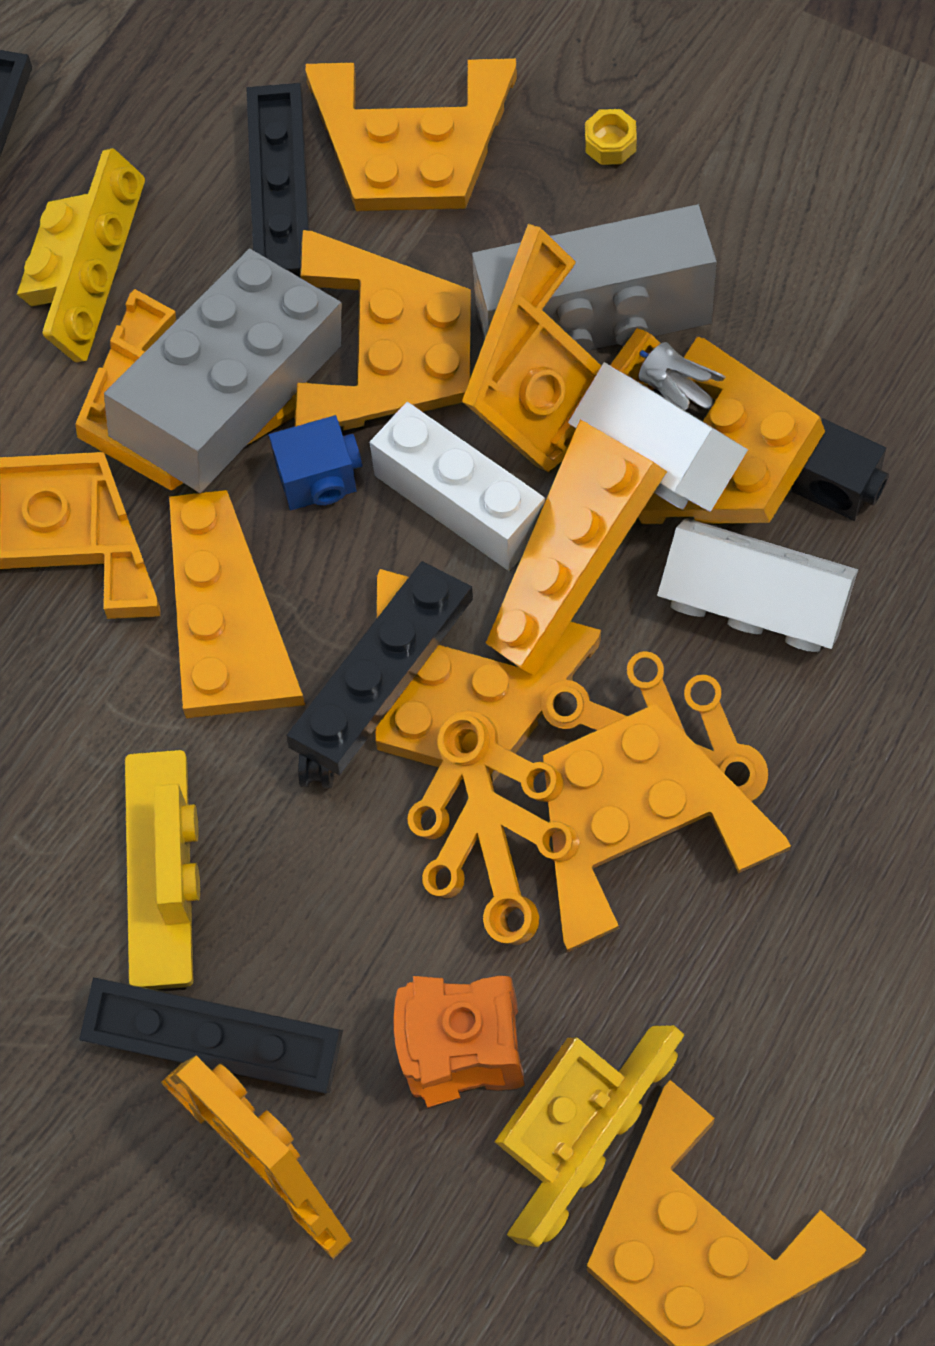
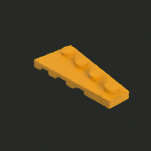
(576, 535)
(224, 622)

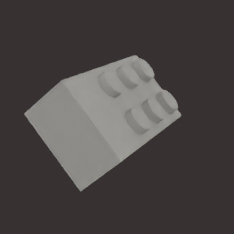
(626, 277)
(223, 370)

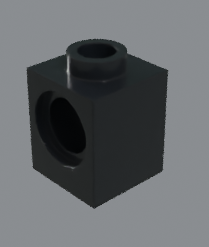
(843, 472)

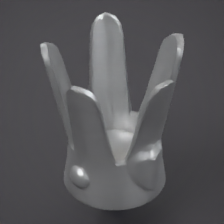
(670, 375)

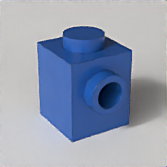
(315, 462)

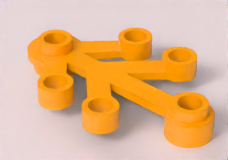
(655, 692)
(485, 817)

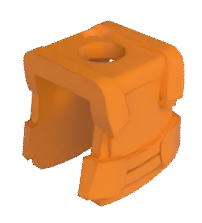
(457, 1037)

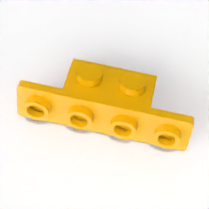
(80, 253)
(160, 870)
(573, 1120)

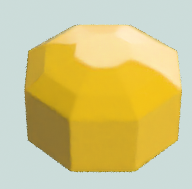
(610, 136)

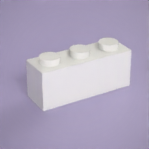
(692, 452)
(456, 485)
(756, 585)

